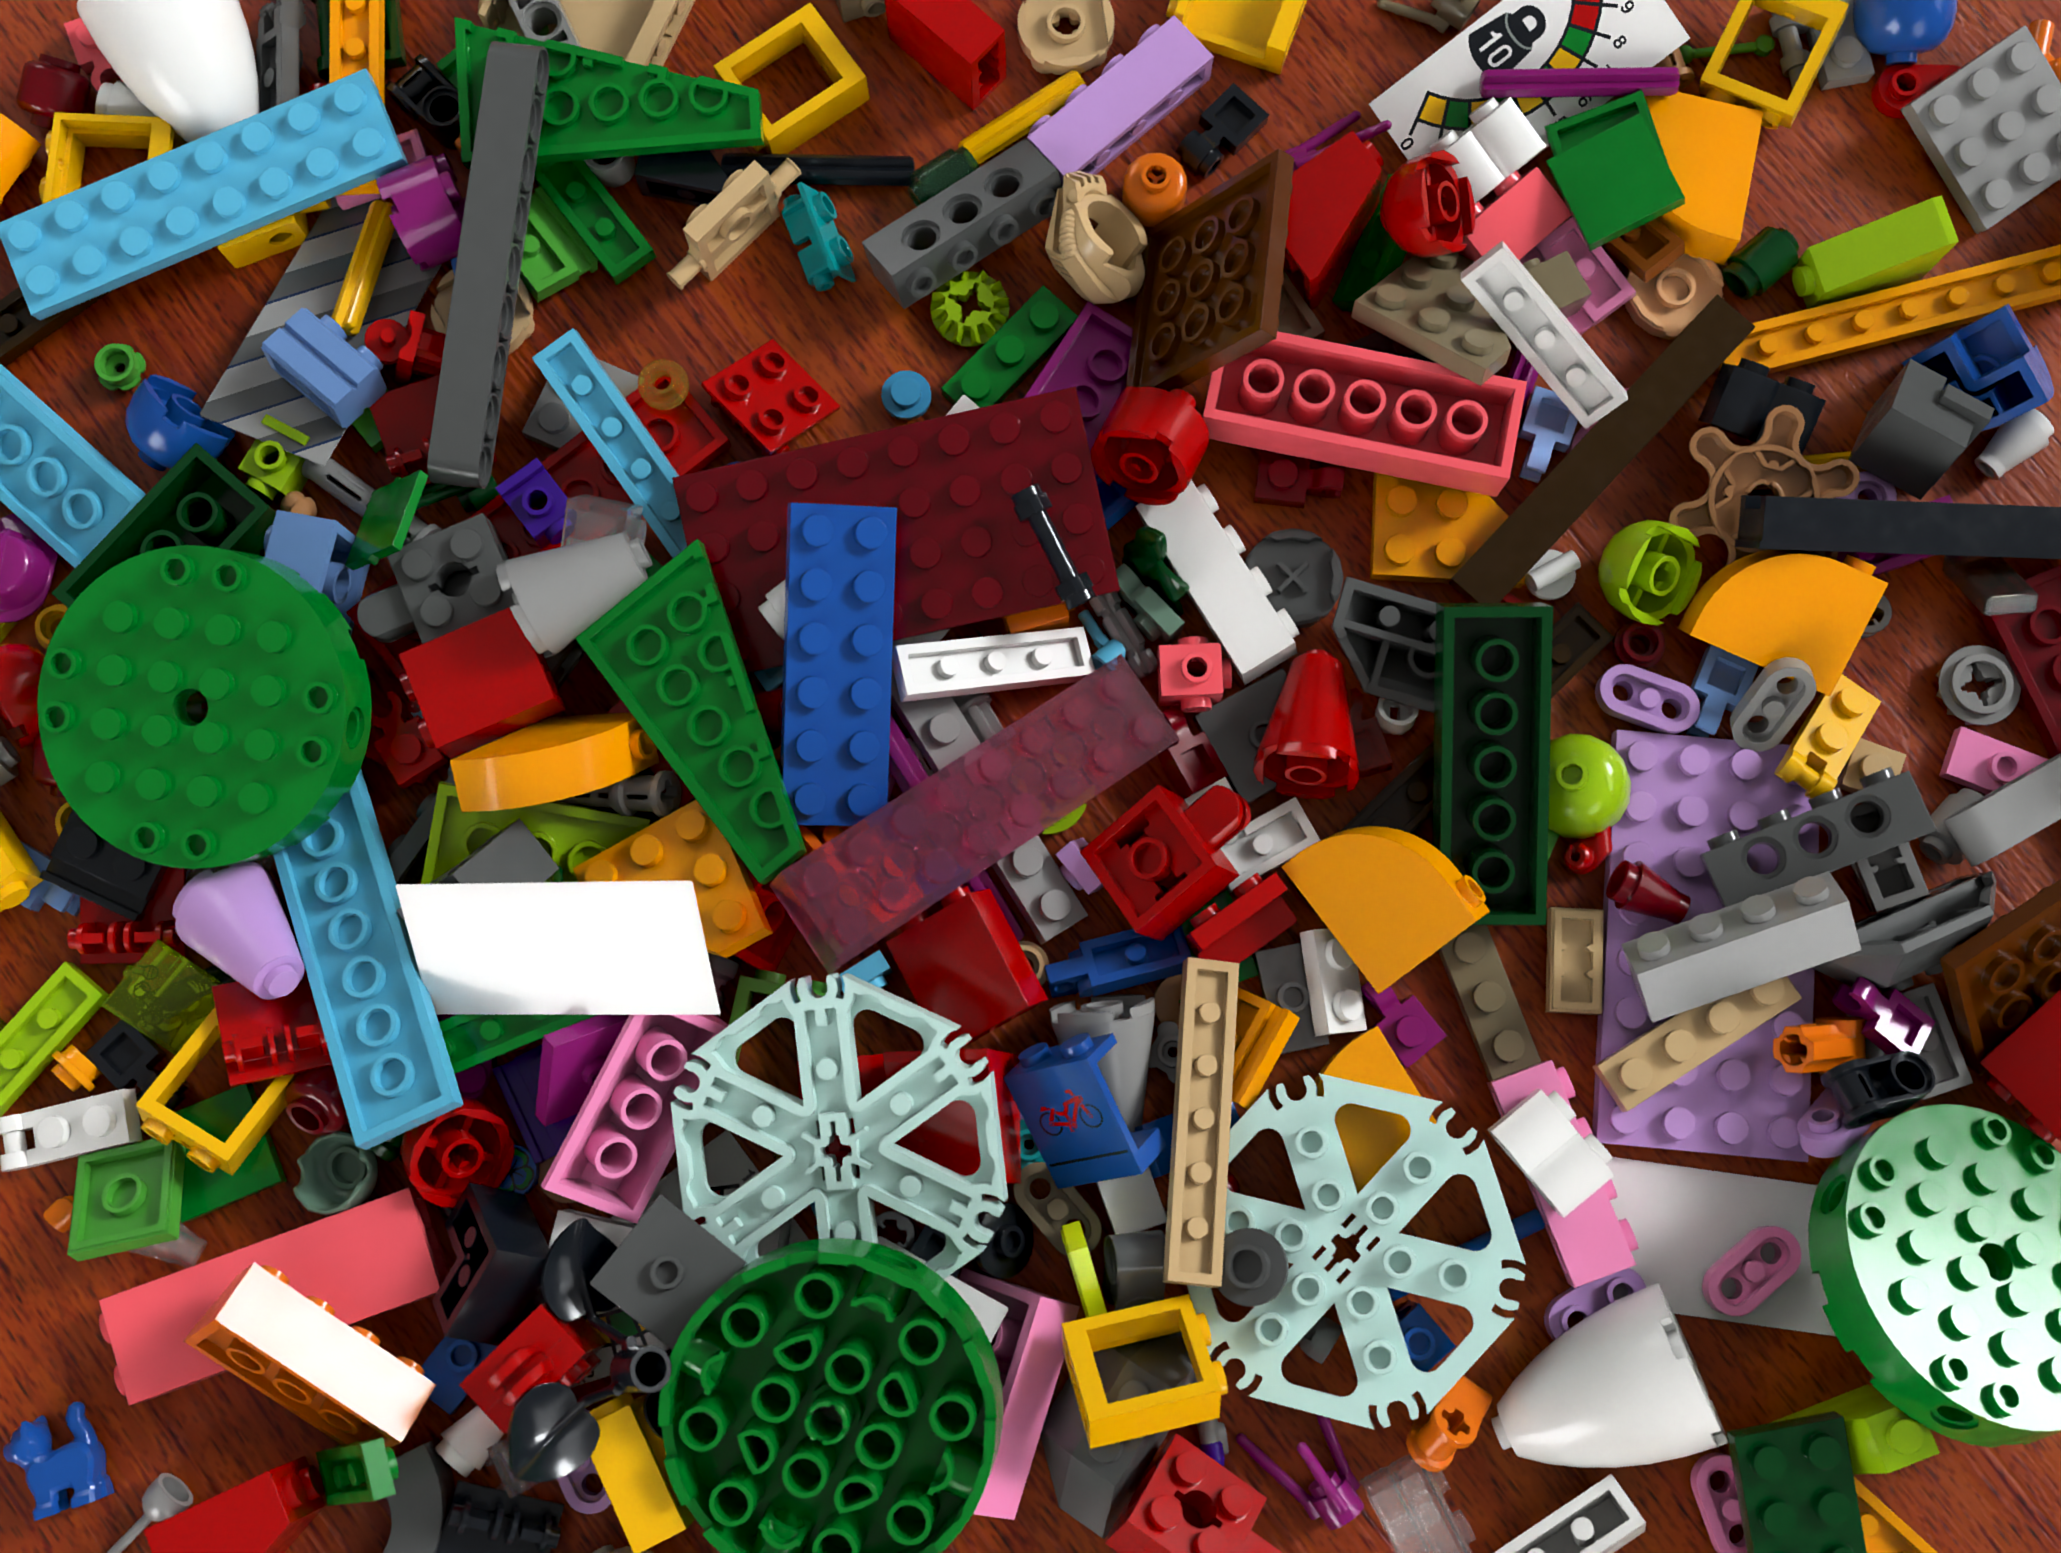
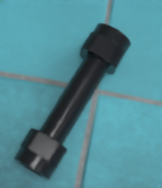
(1032, 505)

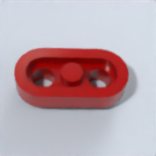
(1917, 77)

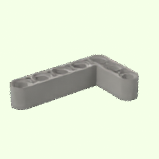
(2008, 813)

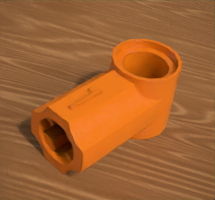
(1820, 1045)

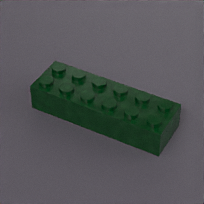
(1494, 752)

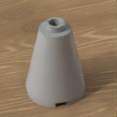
(571, 587)
(1127, 1062)

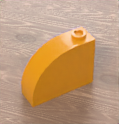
(1713, 160)
(1788, 607)
(552, 761)
(1386, 898)
(1368, 1133)

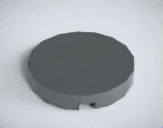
(1301, 573)

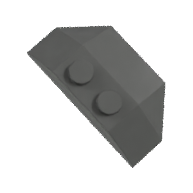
(1388, 642)
(1917, 934)
(1100, 1480)

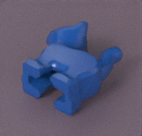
(73, 1465)

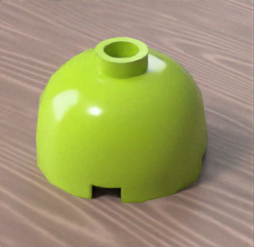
(1650, 570)
(1585, 786)

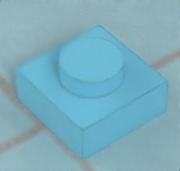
(871, 970)

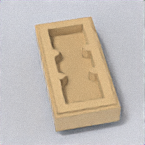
(1574, 961)

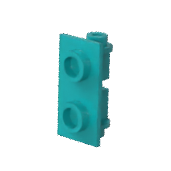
(812, 218)

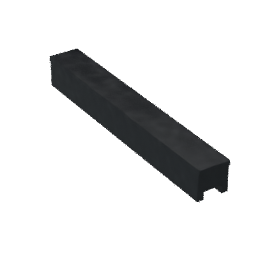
(1899, 527)

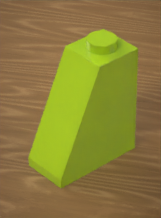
(1876, 255)
(1876, 1431)

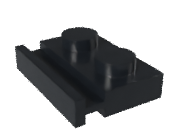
(102, 872)

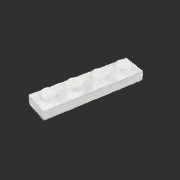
(1543, 335)
(991, 663)

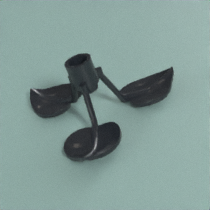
(547, 1425)

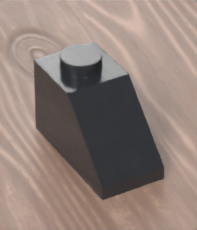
(680, 176)

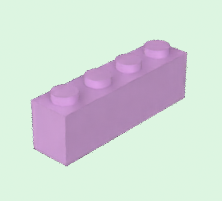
(1124, 100)

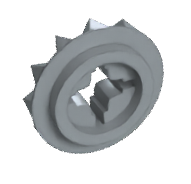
(1987, 666)

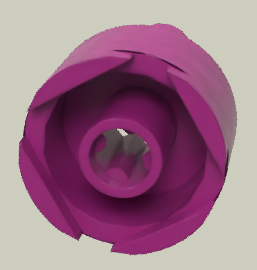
(426, 209)

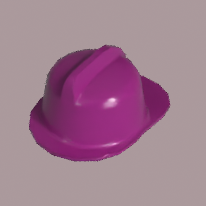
(25, 569)

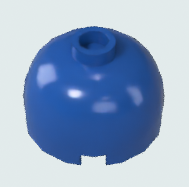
(1903, 27)
(168, 423)

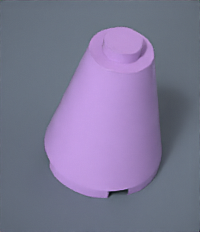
(241, 928)

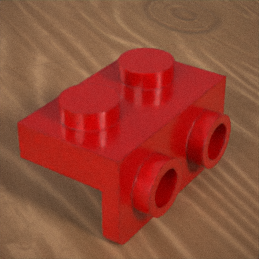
(1243, 925)

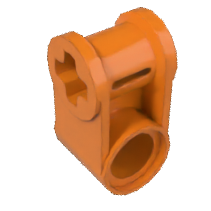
(1448, 1425)

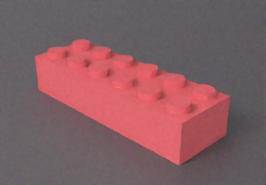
(1368, 412)

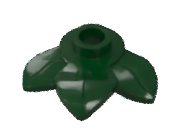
(1148, 561)

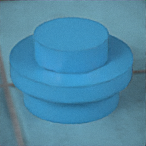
(906, 395)

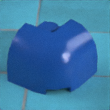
(1993, 365)

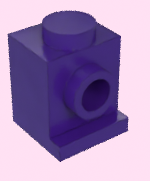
(525, 491)

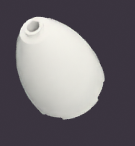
(180, 58)
(1612, 1392)

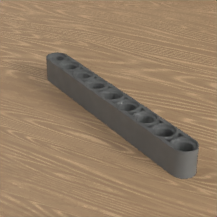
(488, 265)

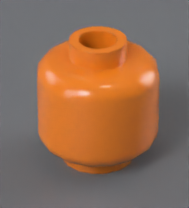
(1154, 188)

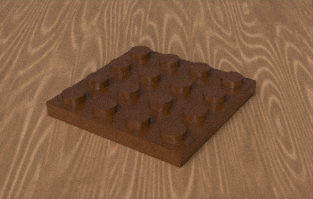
(1213, 278)

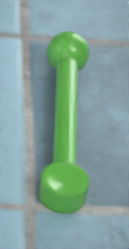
(1761, 47)

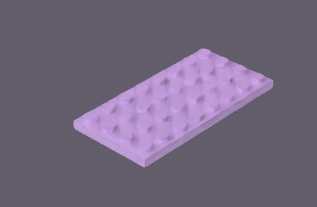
(1678, 801)

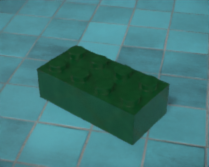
(189, 505)

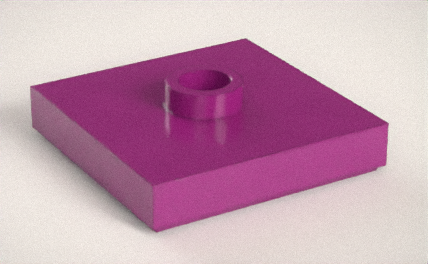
(572, 1063)

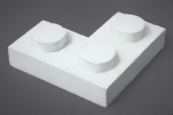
(1267, 839)

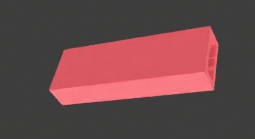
(353, 1260)

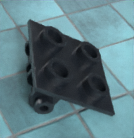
(491, 1522)

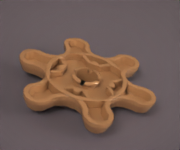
(1768, 462)

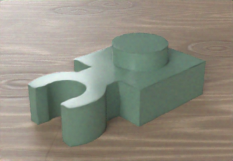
(1152, 614)

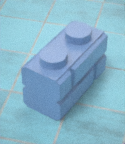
(325, 367)

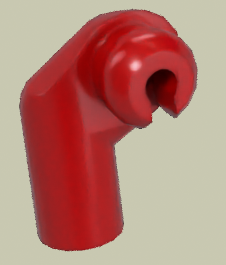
(1588, 853)

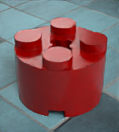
(1151, 444)

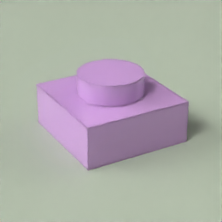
(1076, 869)

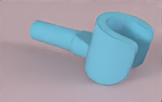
(1107, 648)

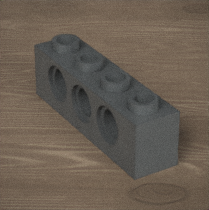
(963, 223)
(1901, 820)

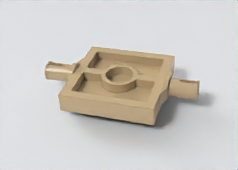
(732, 220)

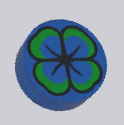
(523, 1172)

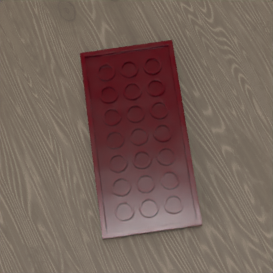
(956, 529)

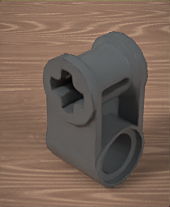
(1134, 1268)

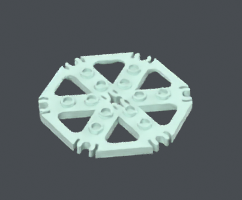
(830, 1099)
(1394, 1262)

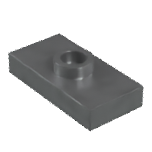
(1285, 985)

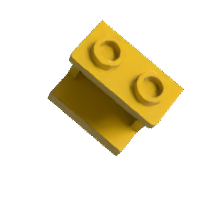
(1243, 29)

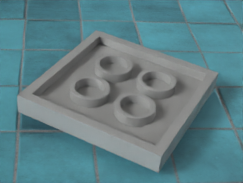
(1994, 129)

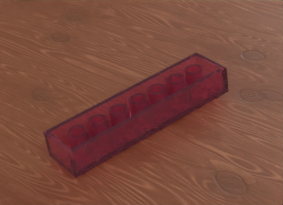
(972, 814)

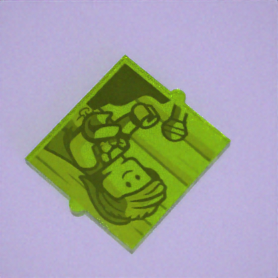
(163, 996)

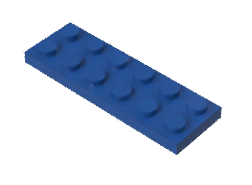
(837, 661)

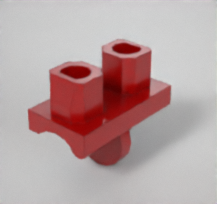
(414, 349)

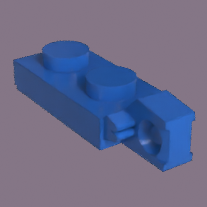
(1117, 963)

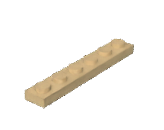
(1201, 1124)

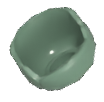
(336, 1174)

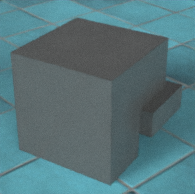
(1918, 430)

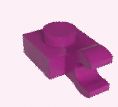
(1891, 1018)
(1404, 1024)

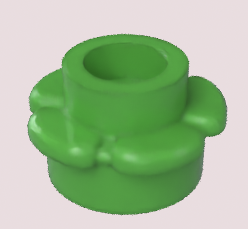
(108, 361)

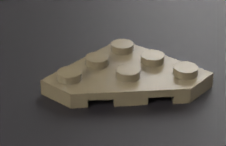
(1436, 316)

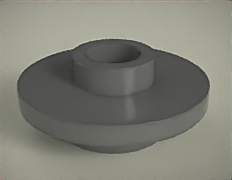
(1253, 1267)

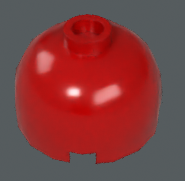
(1428, 206)
(19, 689)
(453, 1151)

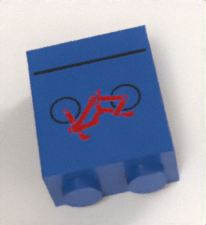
(1076, 1114)

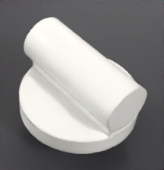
(1553, 575)

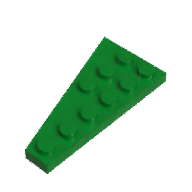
(611, 106)
(687, 687)

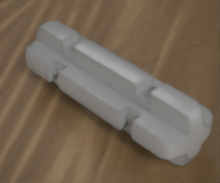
(1122, 628)

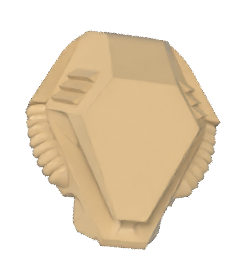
(1097, 262)

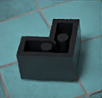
(495, 1267)

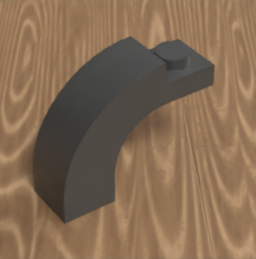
(420, 1501)

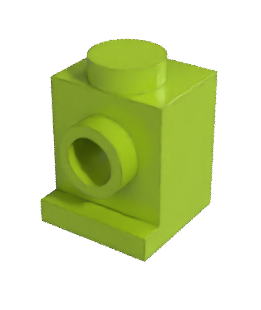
(279, 477)

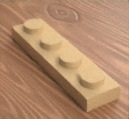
(1688, 1041)

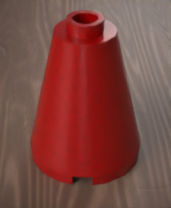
(1310, 731)

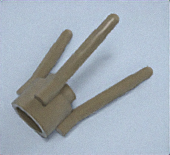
(1449, 12)

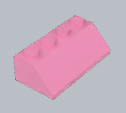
(626, 1121)
(1029, 1364)

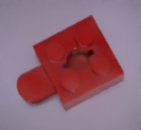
(1164, 837)
(533, 1354)
(1162, 1524)

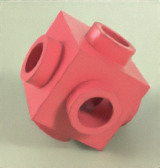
(1180, 687)

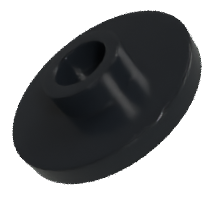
(1010, 1244)

